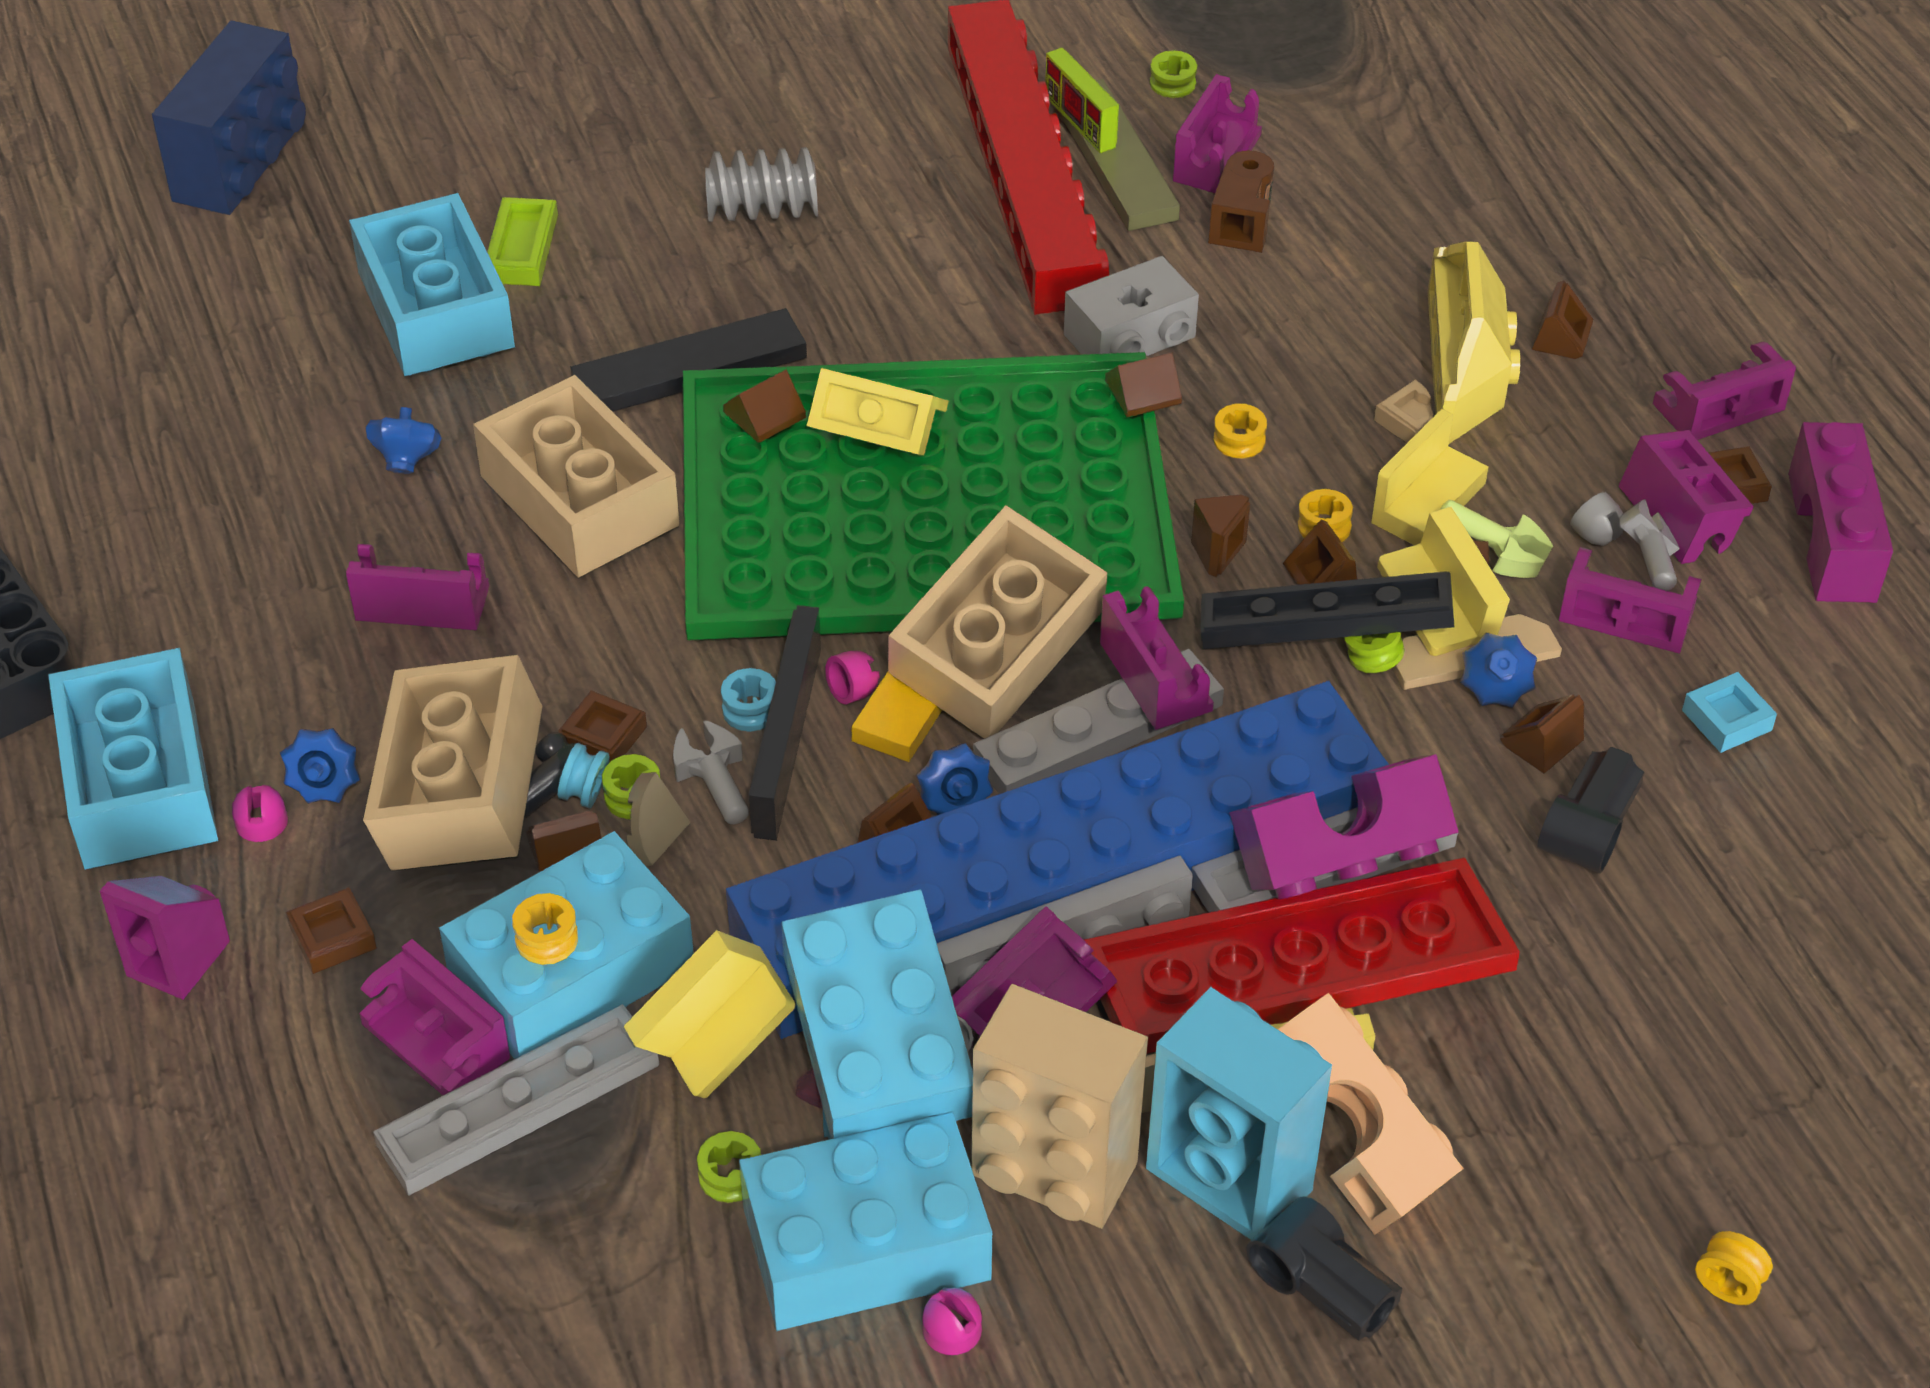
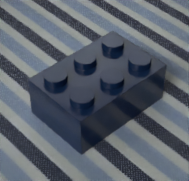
(229, 117)

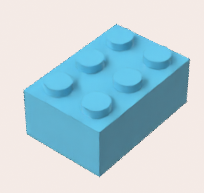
(432, 284)
(131, 758)
(626, 946)
(877, 1015)
(1236, 1113)
(866, 1220)

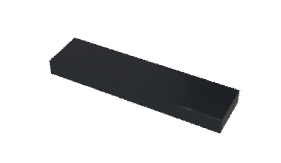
(658, 368)
(1327, 610)
(785, 723)

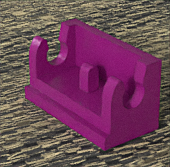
(1213, 134)
(1728, 397)
(1686, 490)
(417, 593)
(1627, 607)
(1152, 662)
(1042, 959)
(433, 1020)

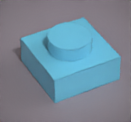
(1729, 712)

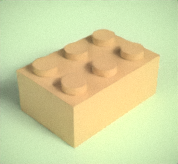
(577, 475)
(996, 622)
(454, 763)
(1057, 1105)

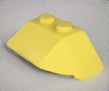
(1470, 336)

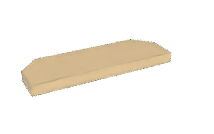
(1422, 669)

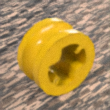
(1240, 417)
(1325, 502)
(542, 947)
(1734, 1268)

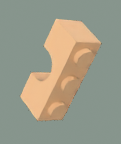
(1397, 1150)

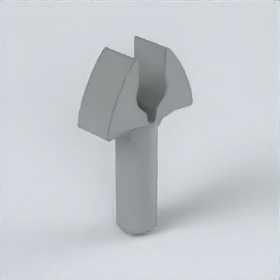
(1655, 543)
(724, 750)

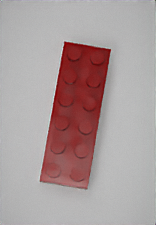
(1284, 954)

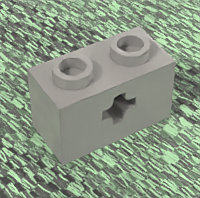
(1132, 311)

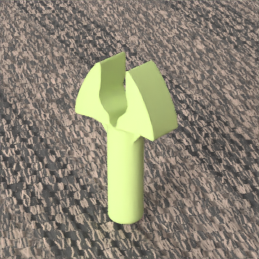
(1519, 548)

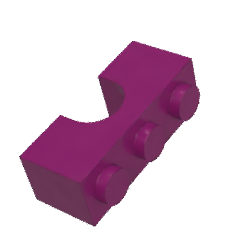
(1850, 534)
(1398, 811)

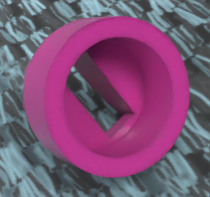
(851, 676)
(273, 813)
(943, 1329)

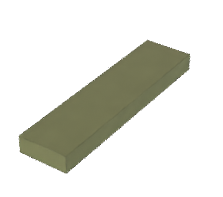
(1129, 176)

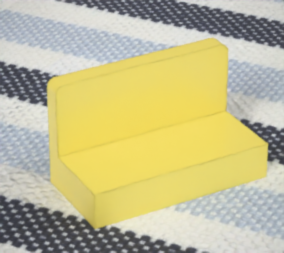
(873, 411)
(1423, 479)
(1476, 592)
(713, 1011)

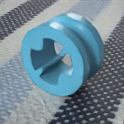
(740, 686)
(582, 775)

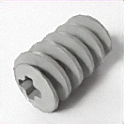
(761, 184)

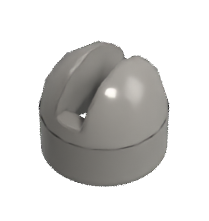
(1598, 520)

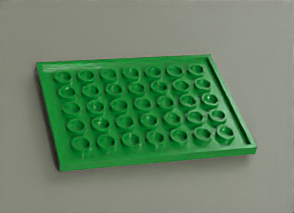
(877, 526)

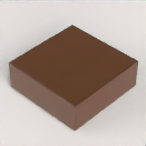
(1744, 472)
(604, 725)
(331, 930)

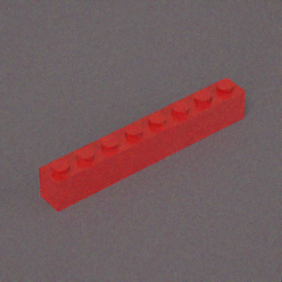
(1024, 153)

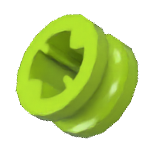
(1177, 63)
(1375, 651)
(623, 773)
(720, 1150)

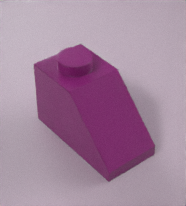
(165, 931)

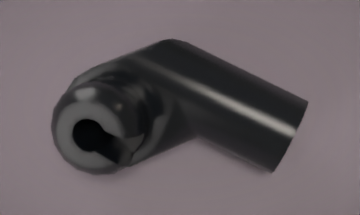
(545, 779)

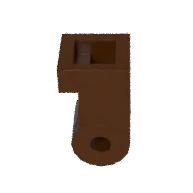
(1242, 202)

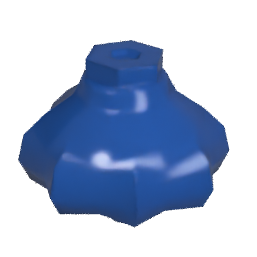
(403, 440)
(1498, 670)
(320, 765)
(954, 779)

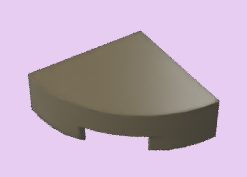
(654, 818)

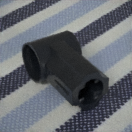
(1591, 816)
(1309, 1255)

